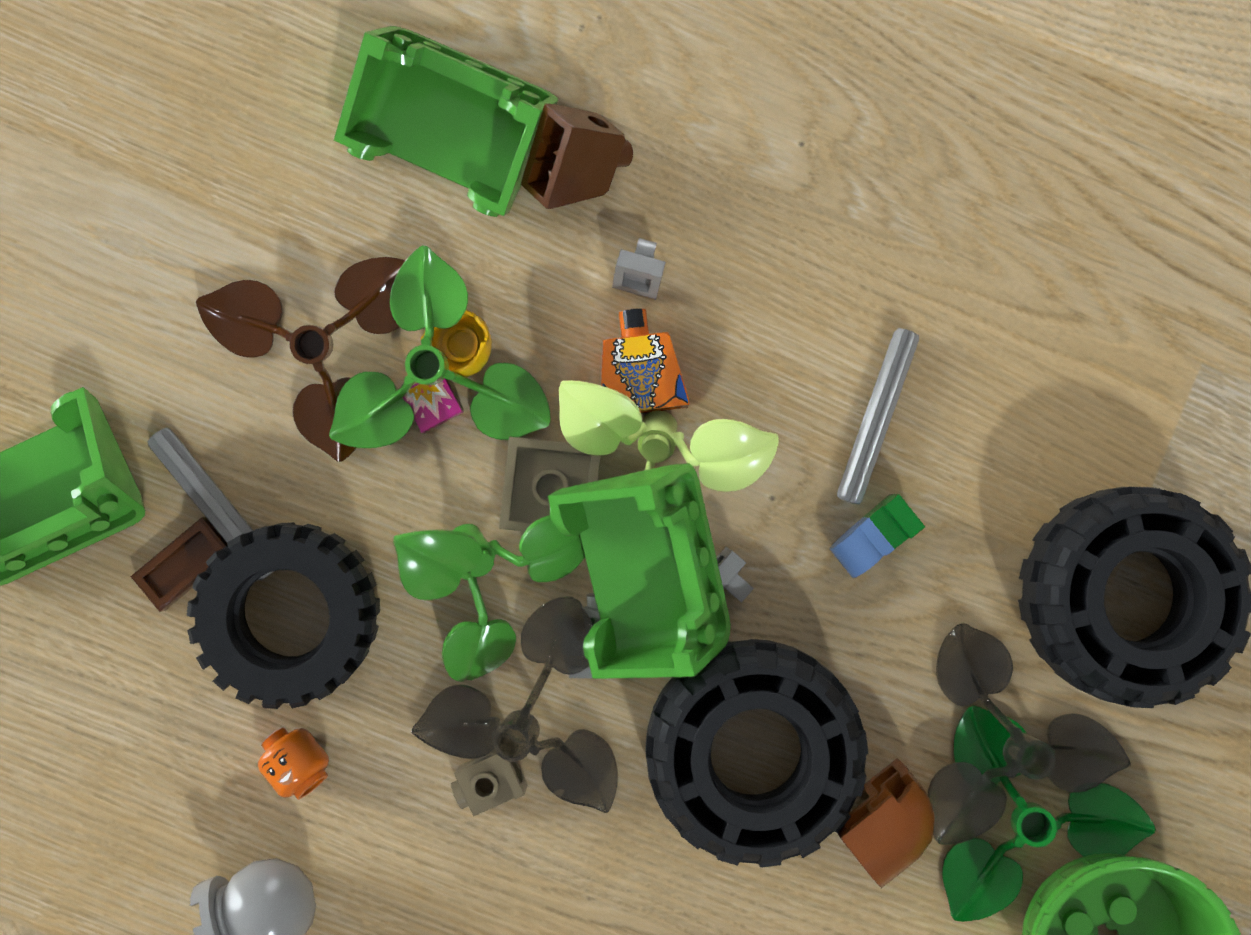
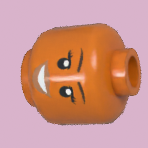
(293, 762)

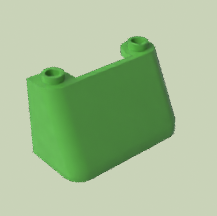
(442, 114)
(64, 489)
(648, 572)

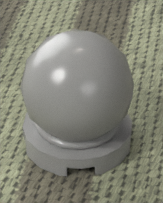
(258, 900)

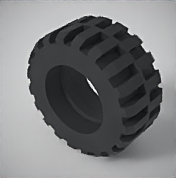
(231, 645)

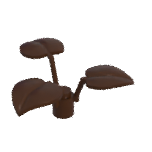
(246, 316)

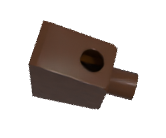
(573, 156)

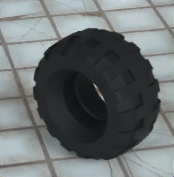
(1068, 583)
(768, 824)

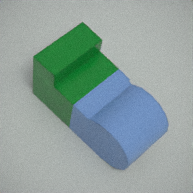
(876, 535)

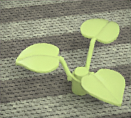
(724, 449)

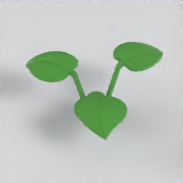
(429, 296)
(438, 559)

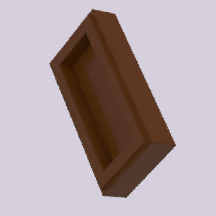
(176, 567)

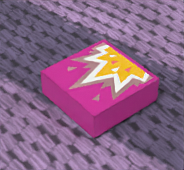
(433, 404)

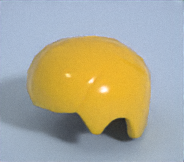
(465, 344)

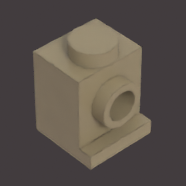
(505, 776)

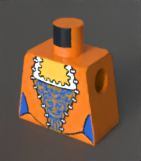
(643, 365)

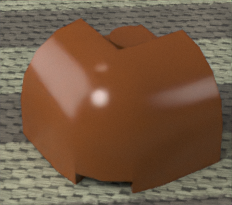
(891, 825)

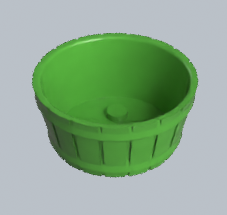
(1126, 896)

